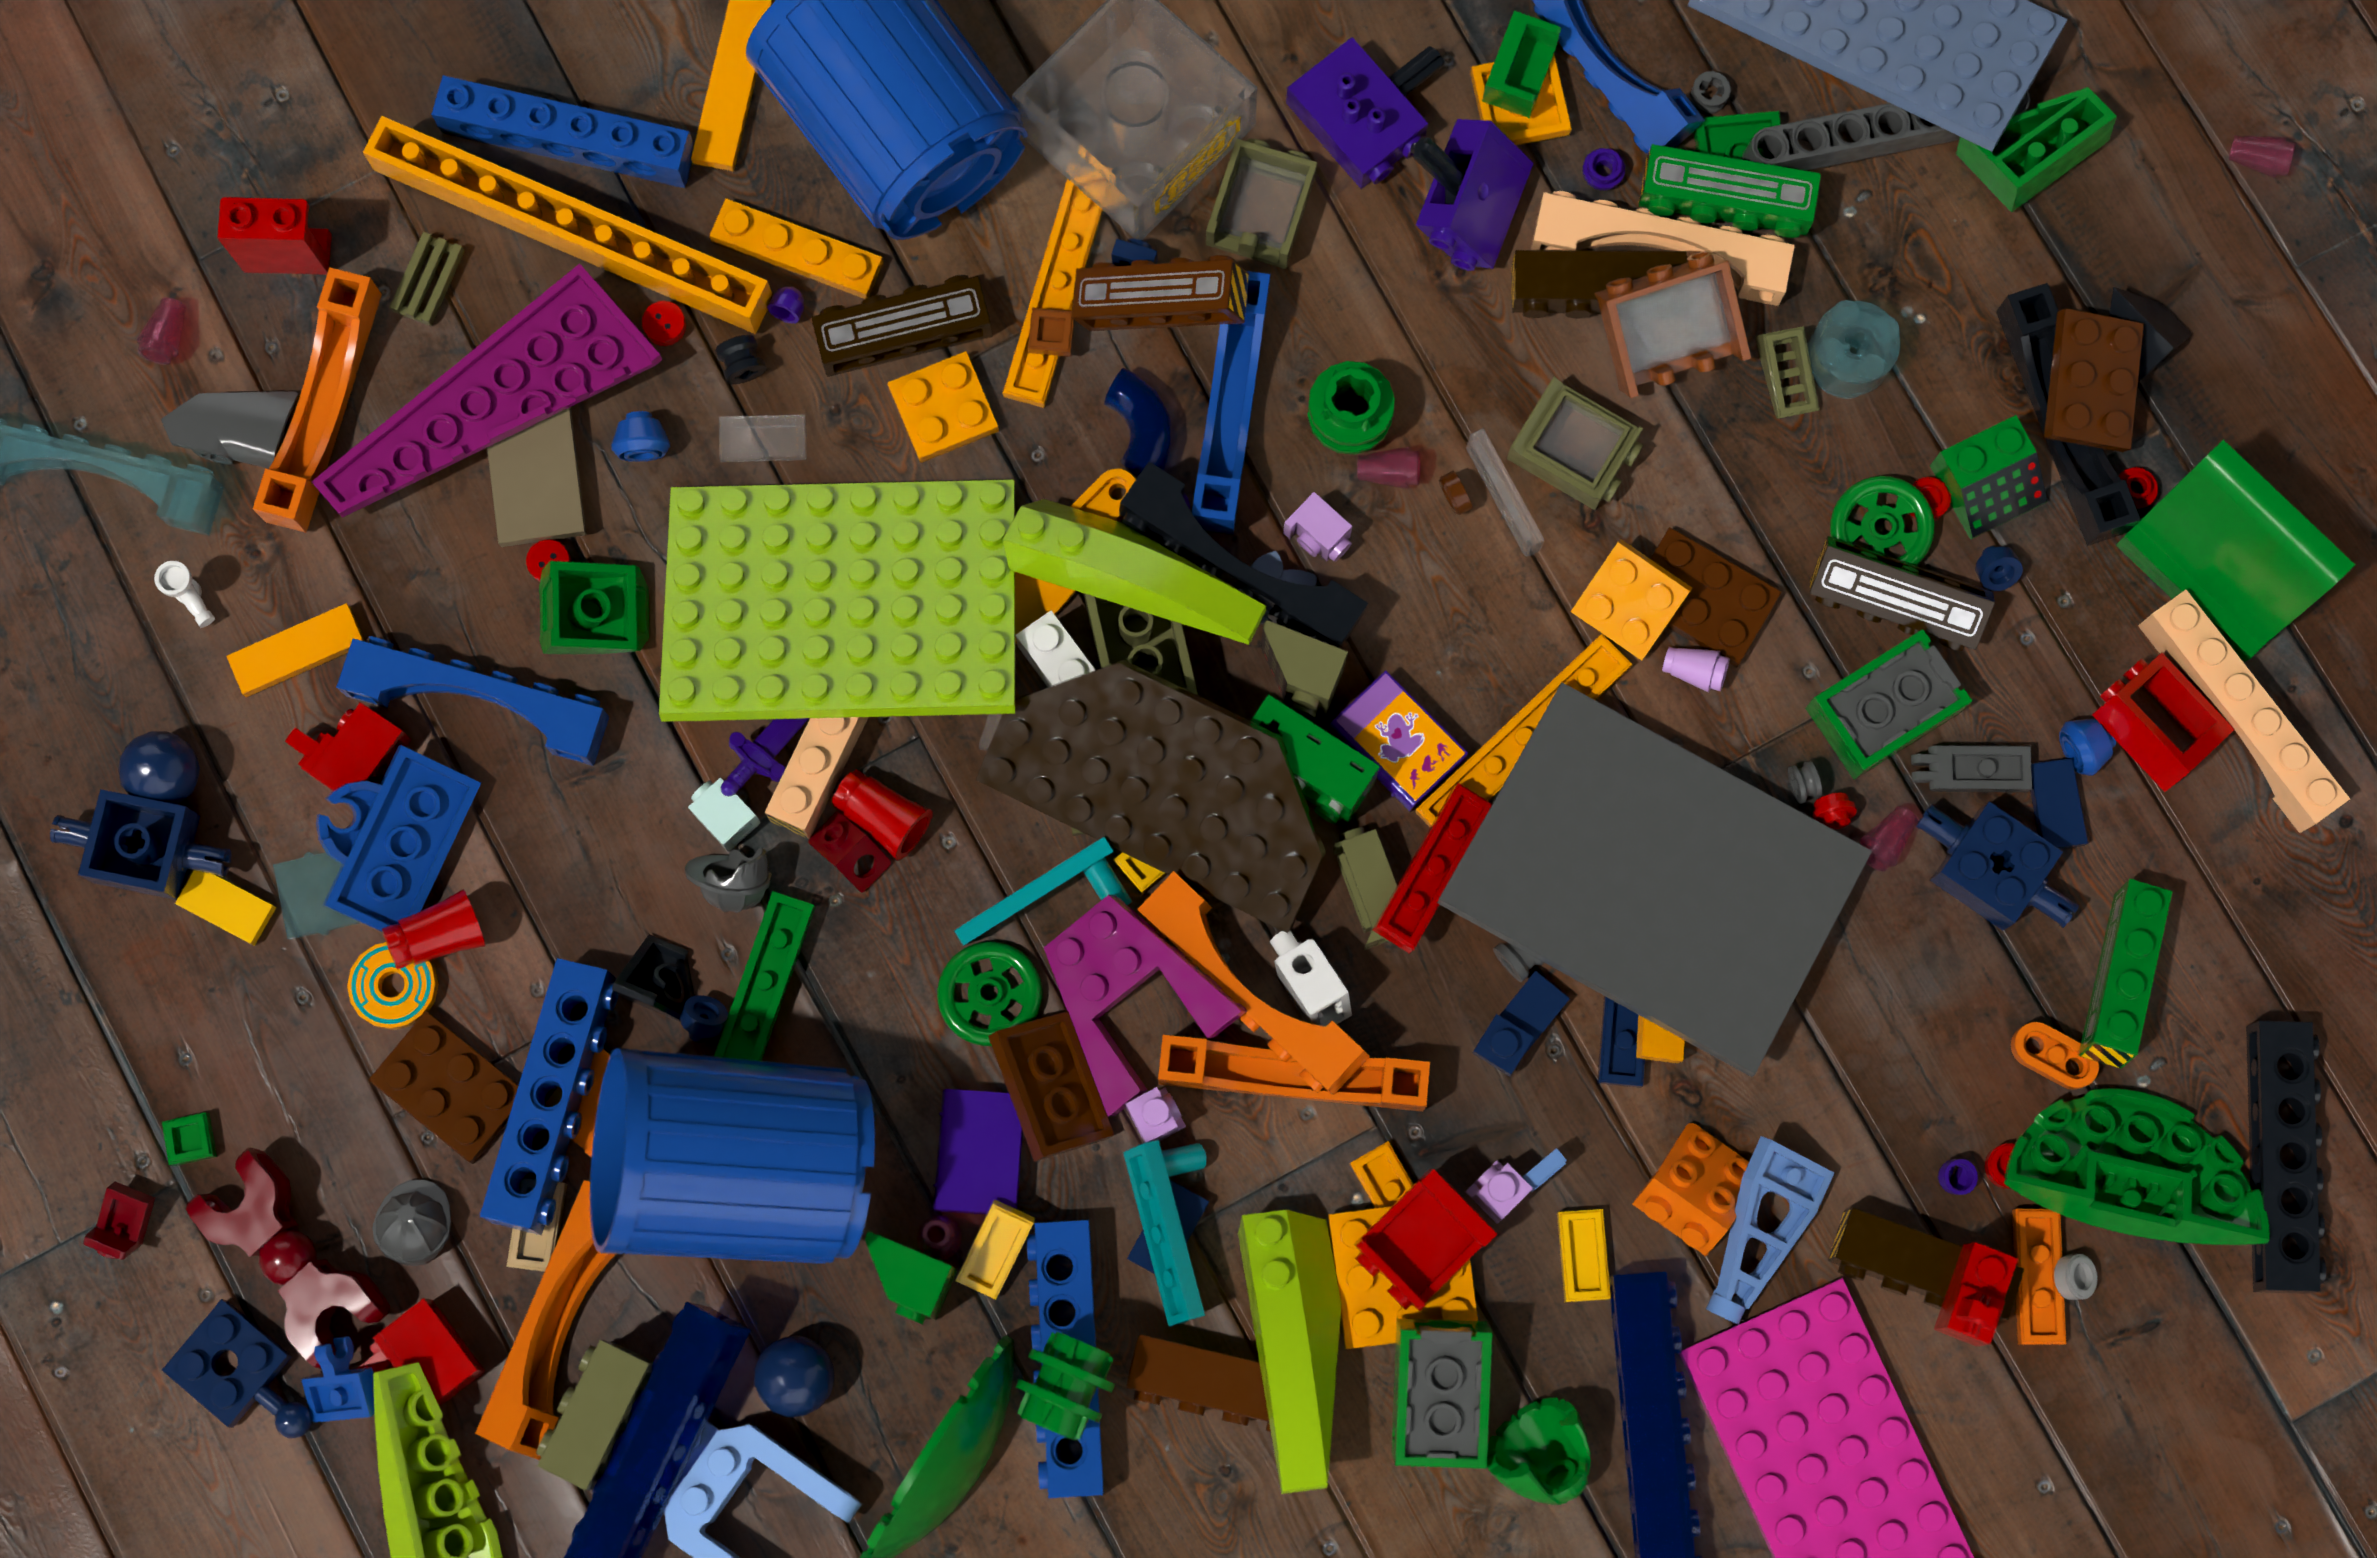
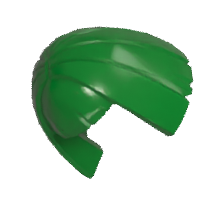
(1542, 1452)

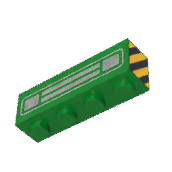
(1729, 191)
(2125, 974)

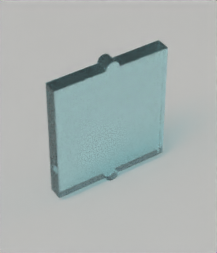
(302, 892)

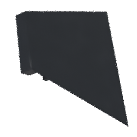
(2161, 329)
(657, 978)

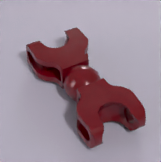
(286, 1256)

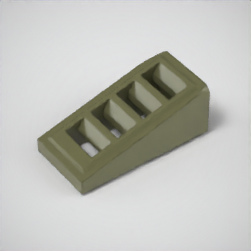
(1803, 369)

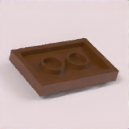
(2093, 380)
(1724, 602)
(1051, 1085)
(447, 1087)

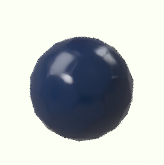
(159, 767)
(794, 1376)

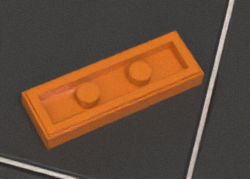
(2038, 1302)

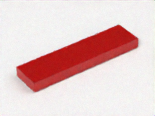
(1431, 868)

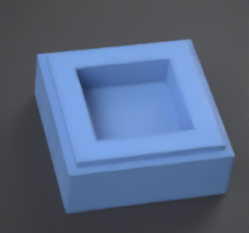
(1545, 1169)

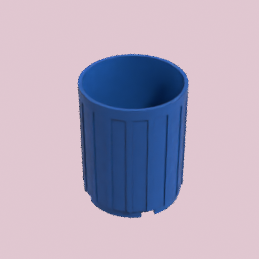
(890, 104)
(729, 1158)

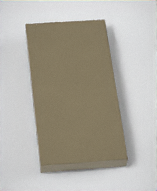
(537, 483)

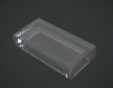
(762, 438)

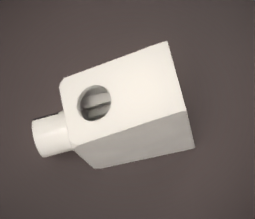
(1316, 994)

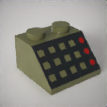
(1303, 668)

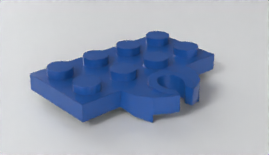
(395, 838)

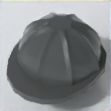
(732, 880)
(413, 1223)

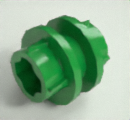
(1359, 386)
(1065, 1385)

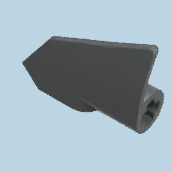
(232, 425)

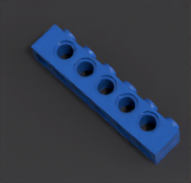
(563, 131)
(568, 986)
(1074, 1242)

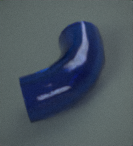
(1146, 418)

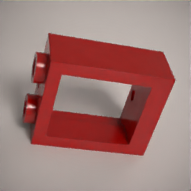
(2143, 738)

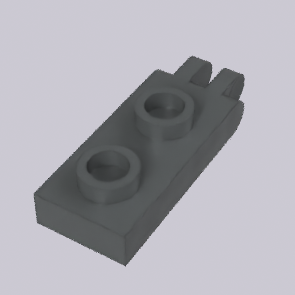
(1975, 768)

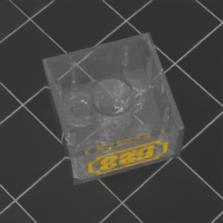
(1135, 110)

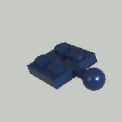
(258, 1364)

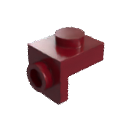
(120, 1222)

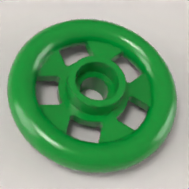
(1908, 501)
(959, 971)

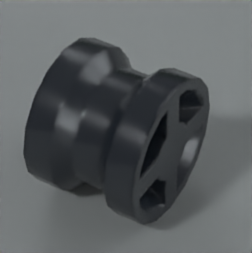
(740, 359)

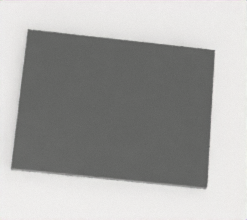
(1655, 879)

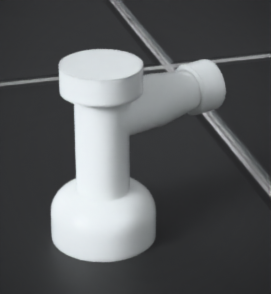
(176, 581)

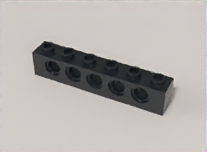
(2267, 1135)

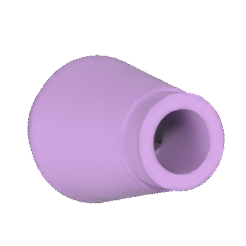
(1697, 667)

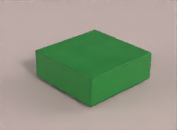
(189, 1139)

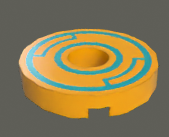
(390, 1012)

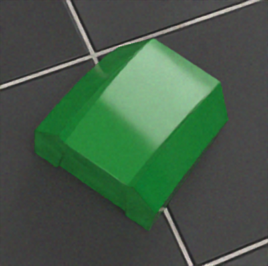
(593, 608)

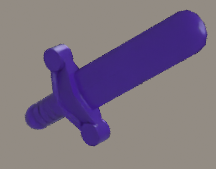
(760, 754)

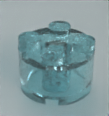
(1867, 330)

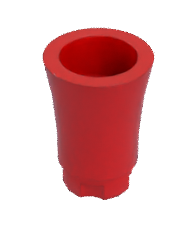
(882, 813)
(434, 932)

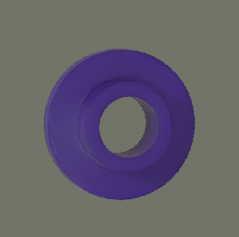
(1607, 158)

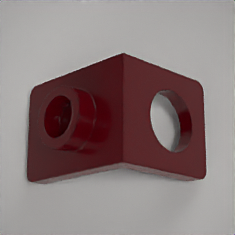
(843, 845)

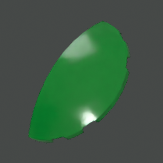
(2137, 1171)
(949, 1459)

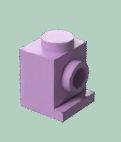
(1319, 529)
(1155, 1115)
(1499, 1190)

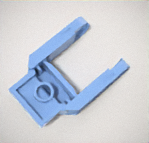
(716, 1472)

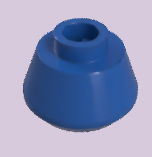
(640, 438)
(2086, 744)

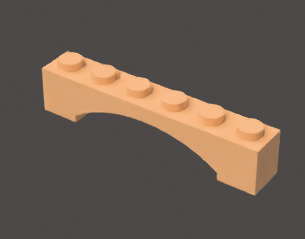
(1757, 264)
(2294, 772)

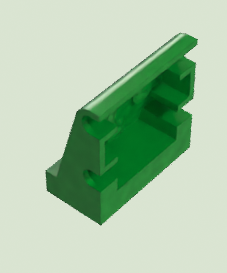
(2235, 550)

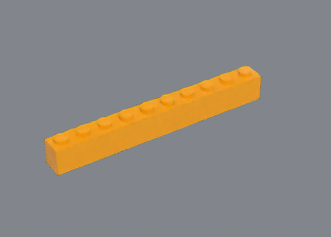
(568, 224)

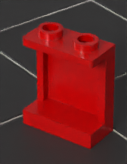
(273, 236)
(1423, 1240)

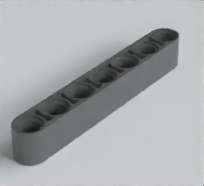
(1859, 124)

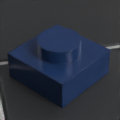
(1132, 250)
(1503, 1045)

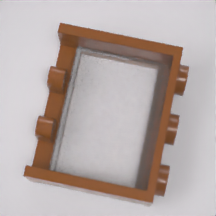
(1672, 321)

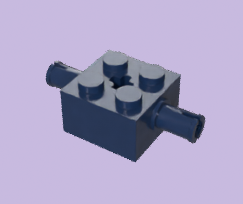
(127, 820)
(1969, 864)

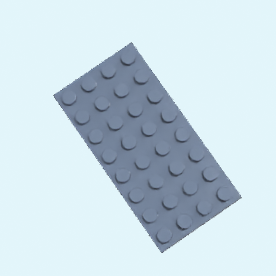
(1938, 59)

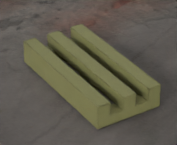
(412, 272)

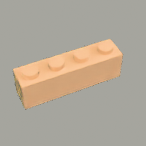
(813, 773)

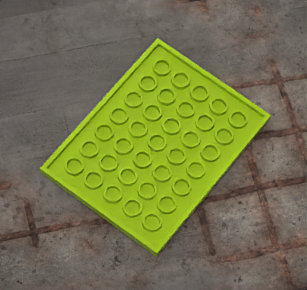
(838, 601)

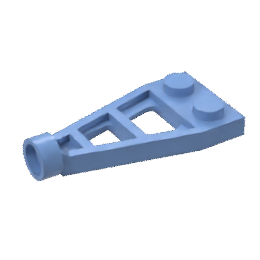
(1789, 1176)

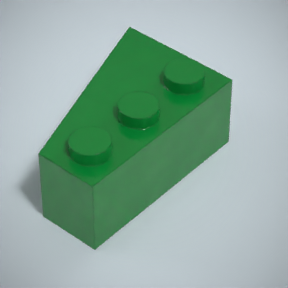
(2040, 146)

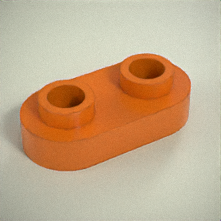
(2052, 1055)

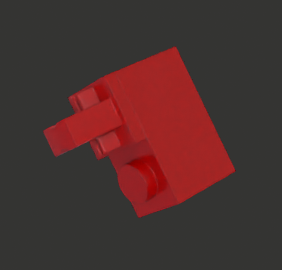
(355, 754)
(1976, 1294)
(431, 1340)

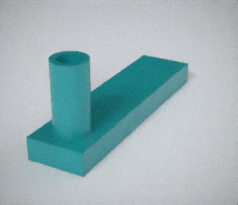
(1089, 860)
(1149, 1177)

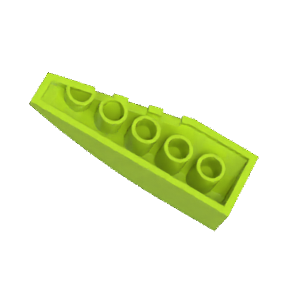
(1126, 569)
(1296, 1337)
(424, 1489)

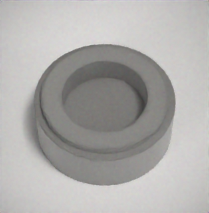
(2075, 1277)

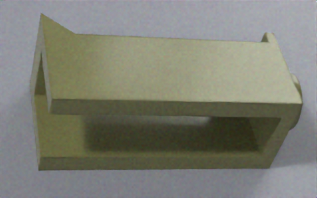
(1366, 877)

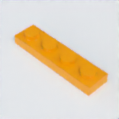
(796, 249)

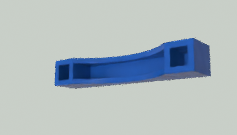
(1230, 413)

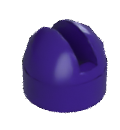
(787, 304)
(1964, 1177)

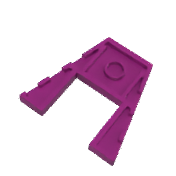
(1103, 962)

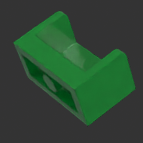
(1521, 64)

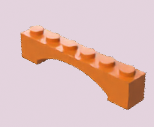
(342, 330)
(1322, 1051)
(1261, 1071)
(523, 1396)

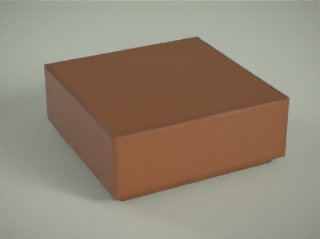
(1051, 332)

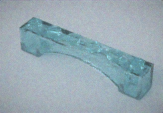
(183, 496)

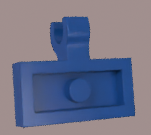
(339, 1391)

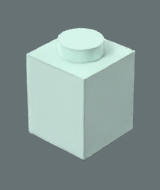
(722, 815)

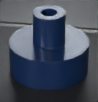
(1998, 568)
(703, 1017)

